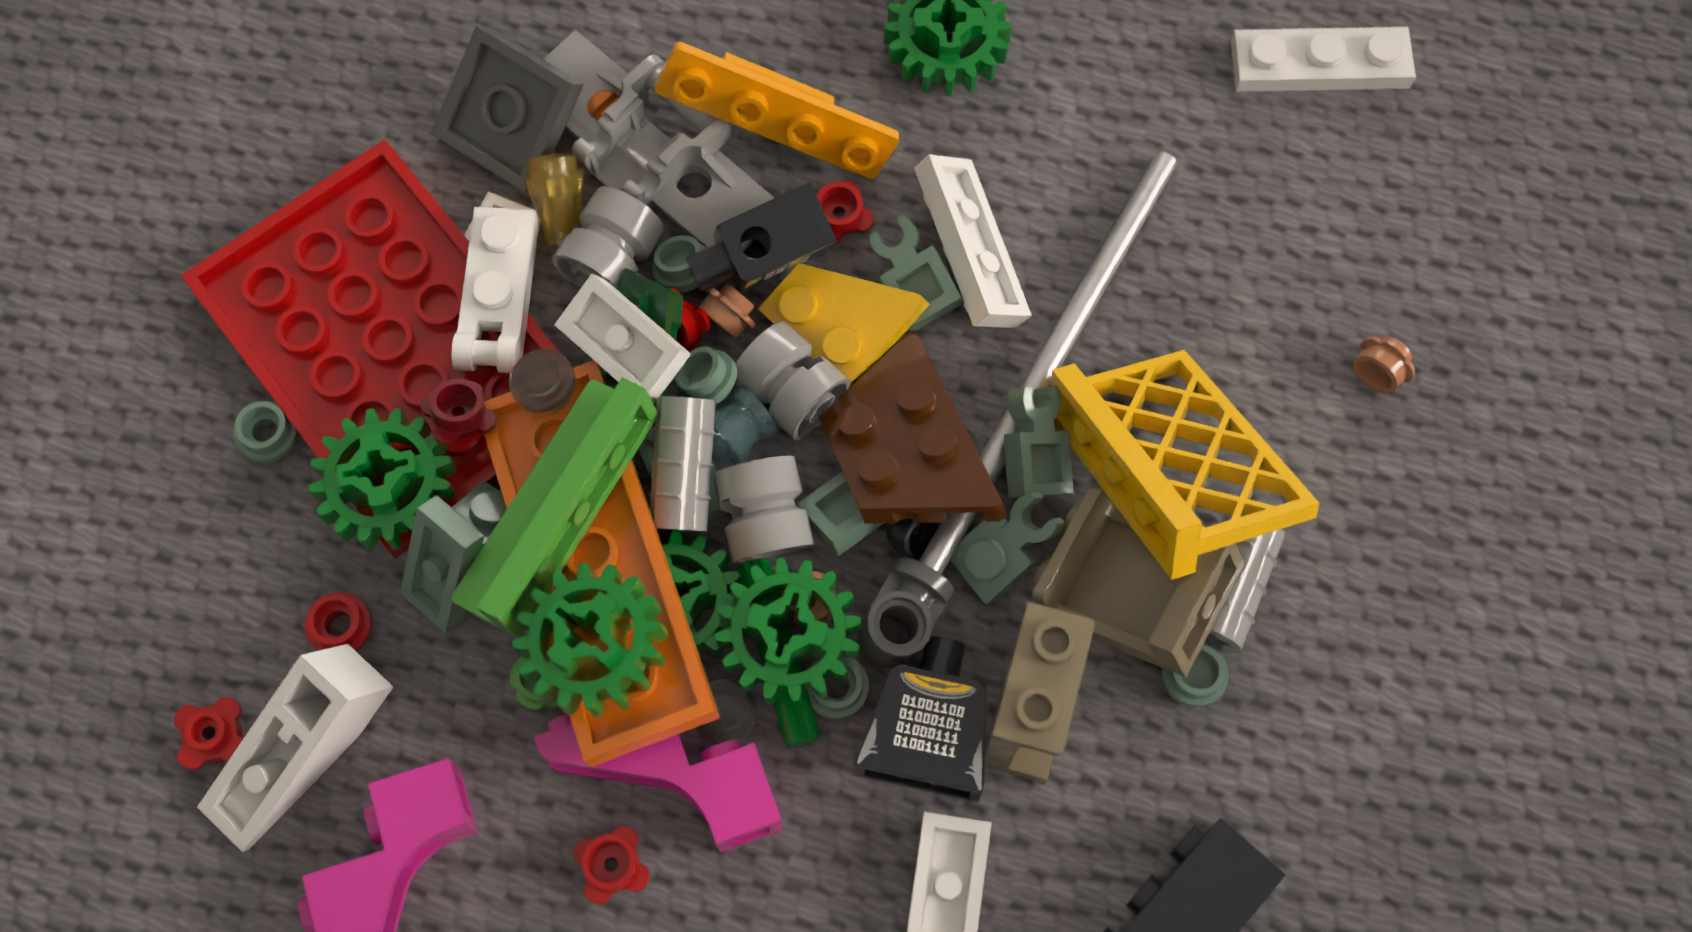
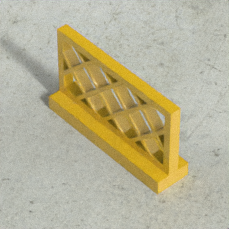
(1131, 468)

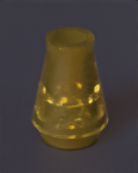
(556, 193)

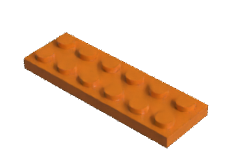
(628, 539)

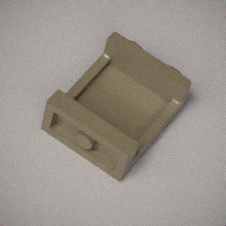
(1114, 580)
(1038, 692)

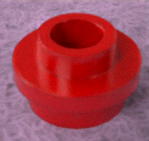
(330, 607)

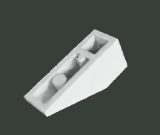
(294, 741)

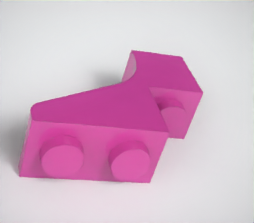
(724, 787)
(413, 820)

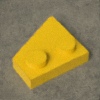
(843, 316)

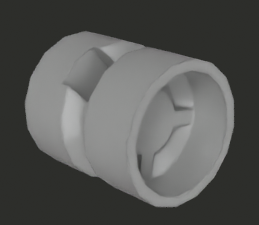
(613, 238)
(782, 373)
(763, 509)

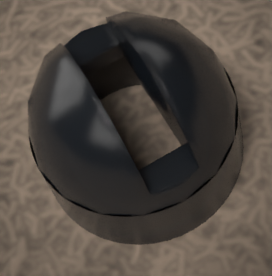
(908, 543)

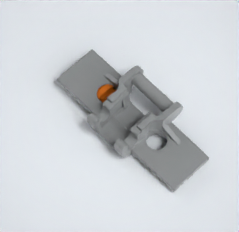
(637, 157)

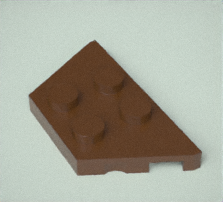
(907, 444)

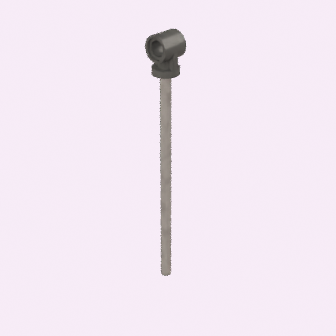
(916, 589)

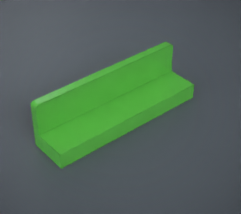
(556, 503)

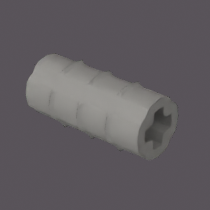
(682, 463)
(1242, 602)

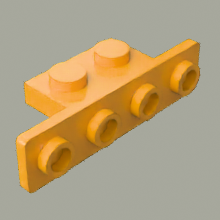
(775, 108)

